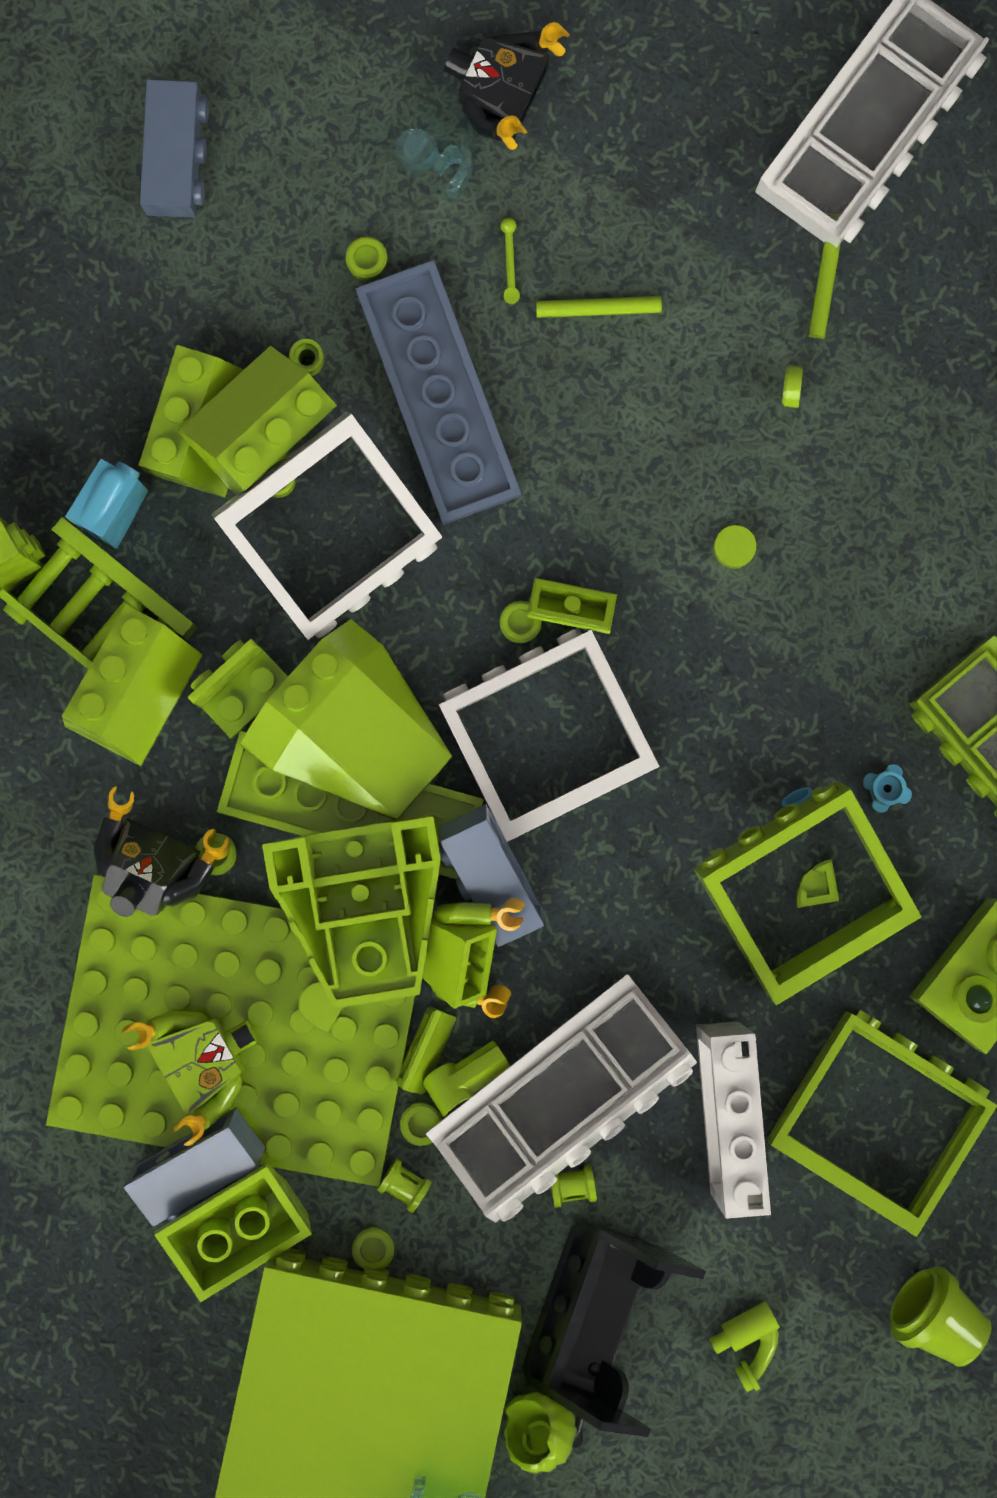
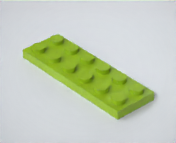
(293, 806)

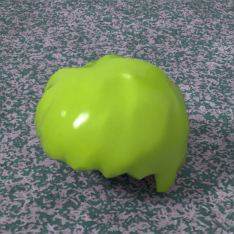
(538, 1432)

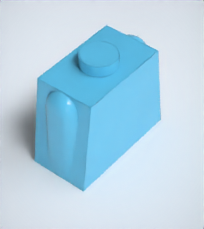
(108, 502)

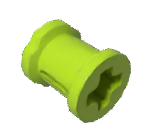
(404, 1185)
(574, 1186)

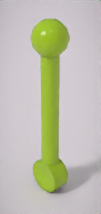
(511, 294)

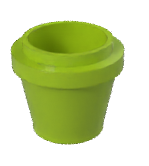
(939, 1318)

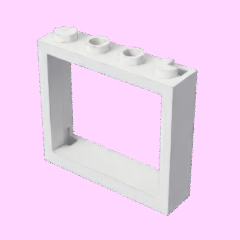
(287, 471)
(531, 663)
(733, 1120)

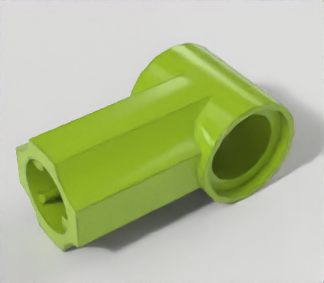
(455, 1084)

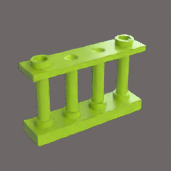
(104, 572)

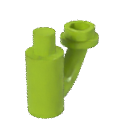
(744, 1330)

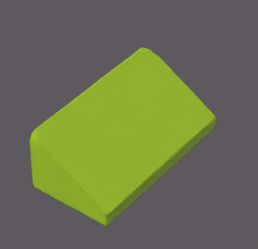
(572, 605)
(425, 1049)

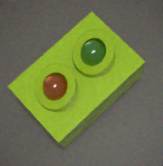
(963, 981)

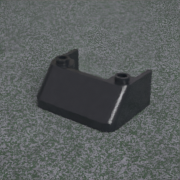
(587, 1319)

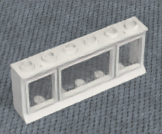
(872, 119)
(562, 1100)

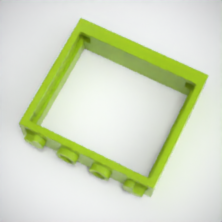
(839, 946)
(950, 1159)

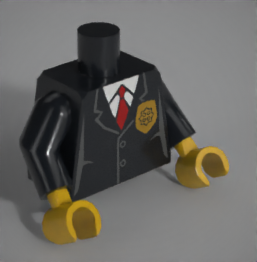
(504, 79)
(147, 867)

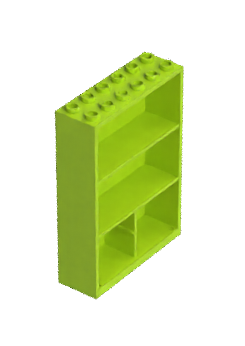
(367, 1385)

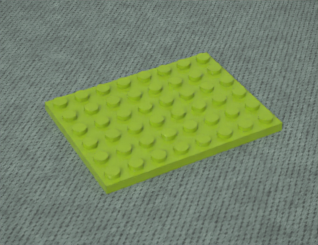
(306, 1093)

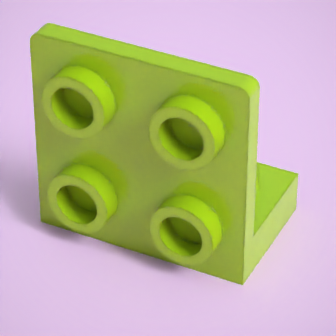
(237, 687)

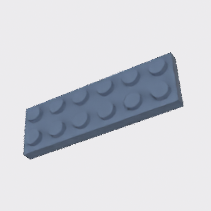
(438, 392)

